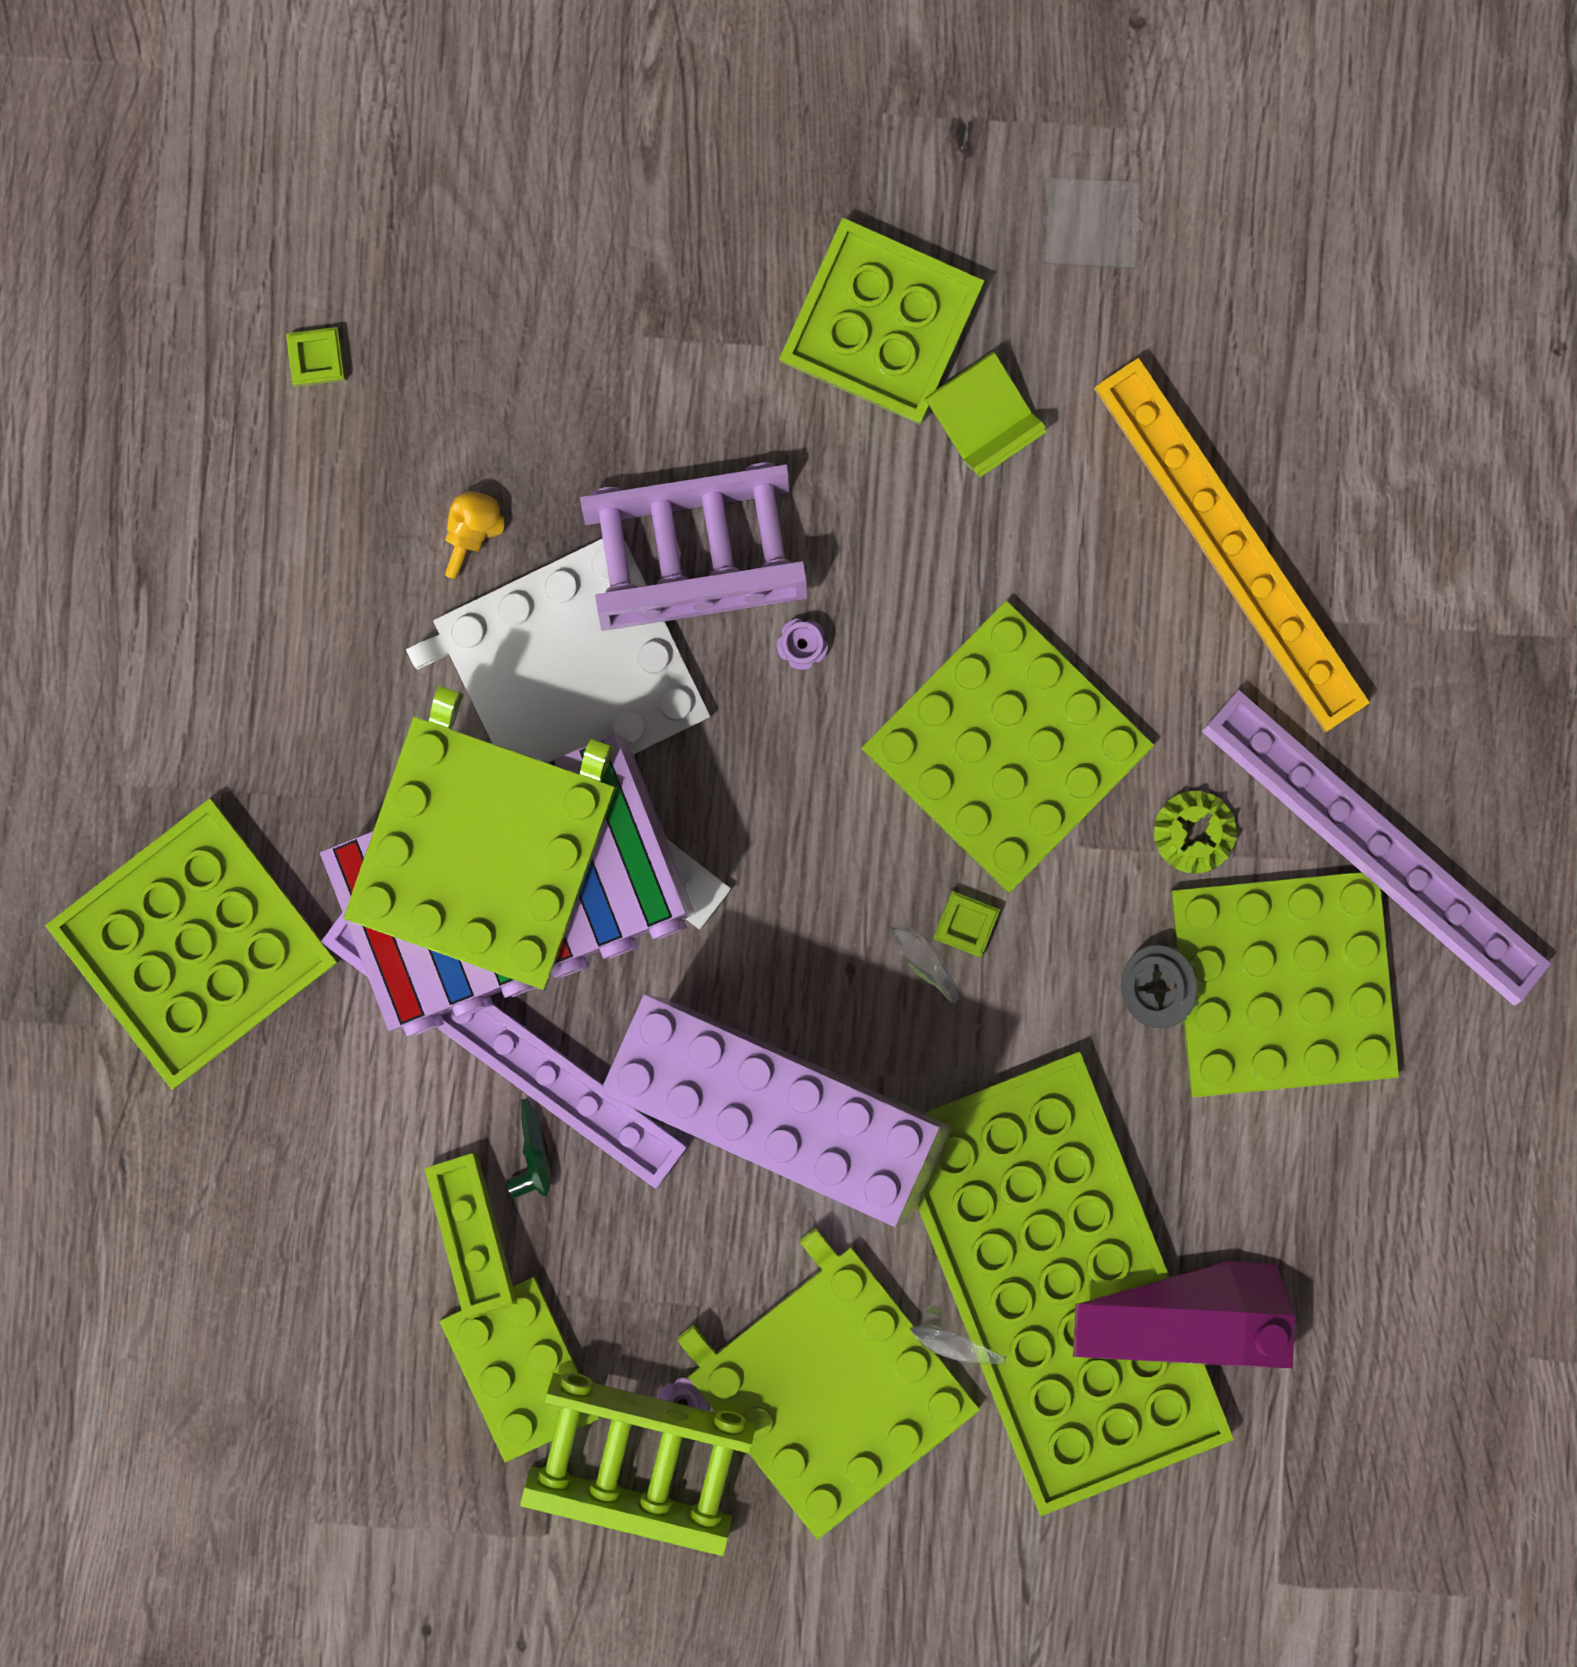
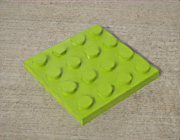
(1007, 747)
(191, 943)
(1287, 984)

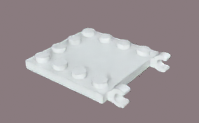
(551, 675)

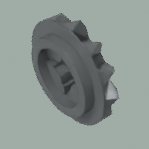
(1148, 1005)

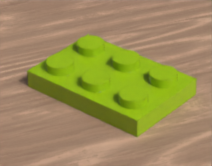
(510, 1367)

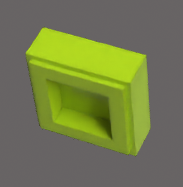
(315, 357)
(966, 924)

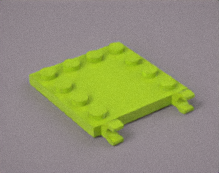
(481, 848)
(833, 1389)

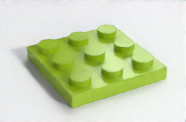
(881, 320)

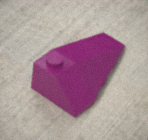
(1203, 1317)

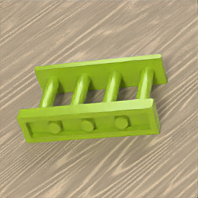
(646, 1513)

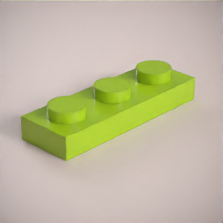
(470, 1236)

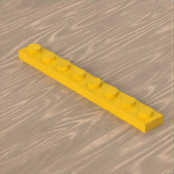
(1231, 545)

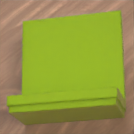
(985, 415)

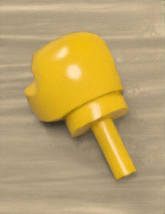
(470, 521)

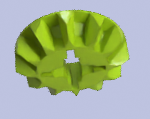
(1170, 835)

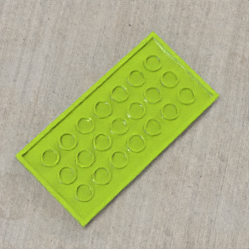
(1025, 1225)

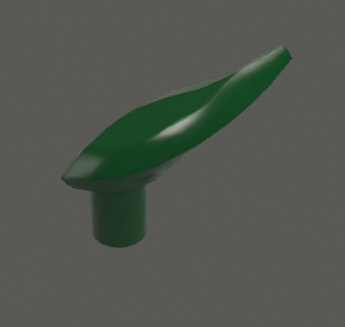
(536, 1156)

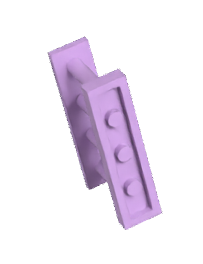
(726, 585)

